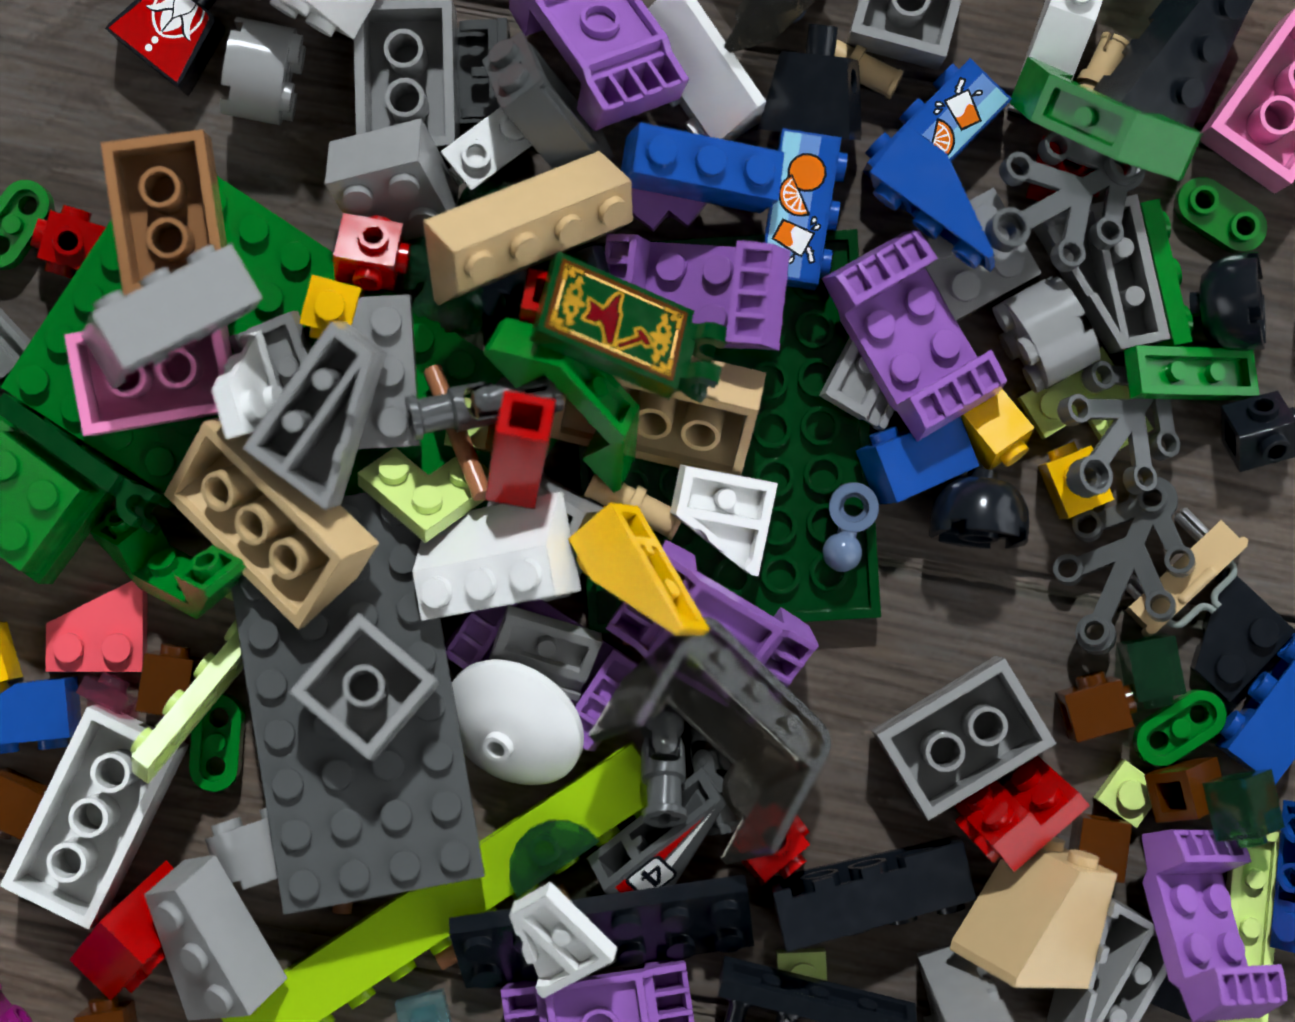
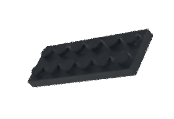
(641, 924)

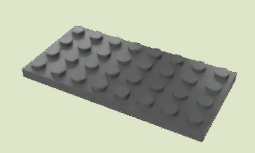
(334, 817)

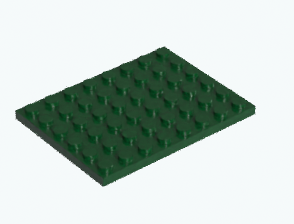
(794, 443)

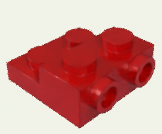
(1021, 814)

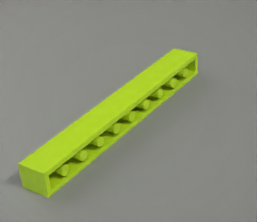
(419, 919)

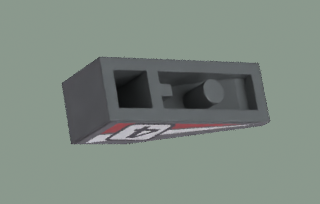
(657, 856)

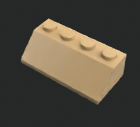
(526, 225)
(681, 430)
(286, 540)

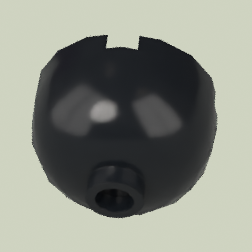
(1232, 303)
(980, 512)

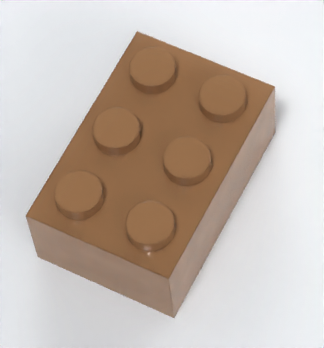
(162, 202)

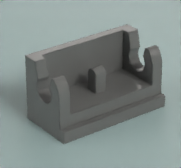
(475, 90)

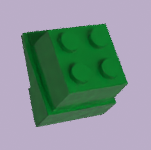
(43, 506)

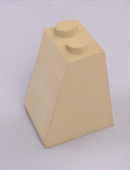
(1041, 920)

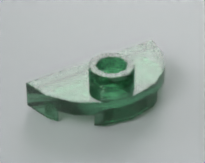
(545, 850)

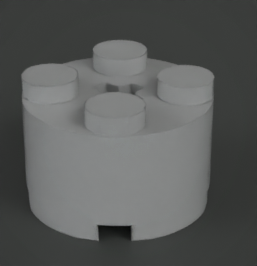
(260, 71)
(1046, 333)
(244, 850)

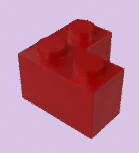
(124, 943)

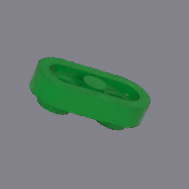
(1220, 218)
(17, 225)
(1178, 729)
(219, 741)

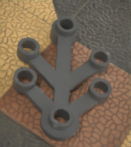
(1072, 194)
(1128, 423)
(1127, 556)

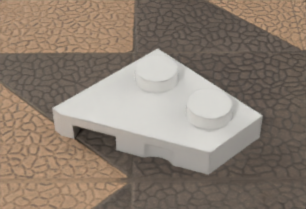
(246, 387)
(726, 512)
(558, 939)

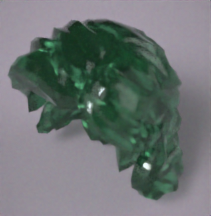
(458, 314)

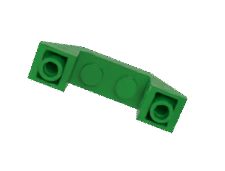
(1103, 123)
(591, 391)
(166, 572)

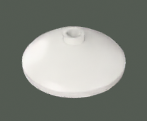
(516, 722)

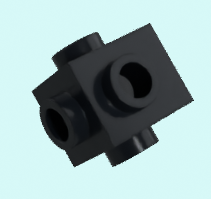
(1258, 430)

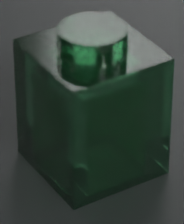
(1152, 669)
(1244, 807)

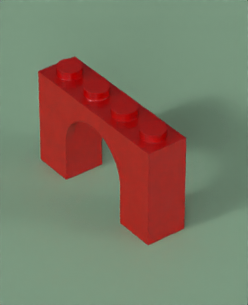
(521, 428)

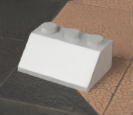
(719, 91)
(497, 559)

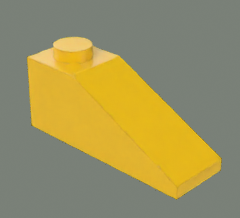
(628, 561)

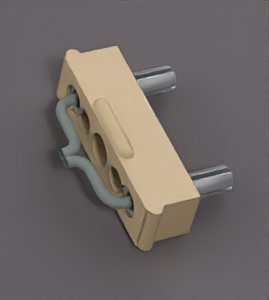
(1212, 554)

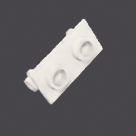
(484, 149)

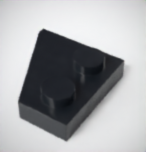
(1238, 639)

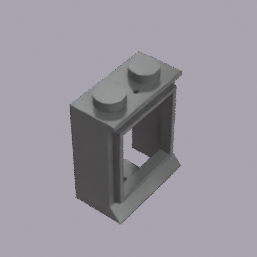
(540, 103)

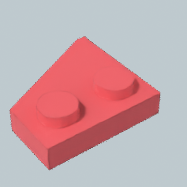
(101, 634)

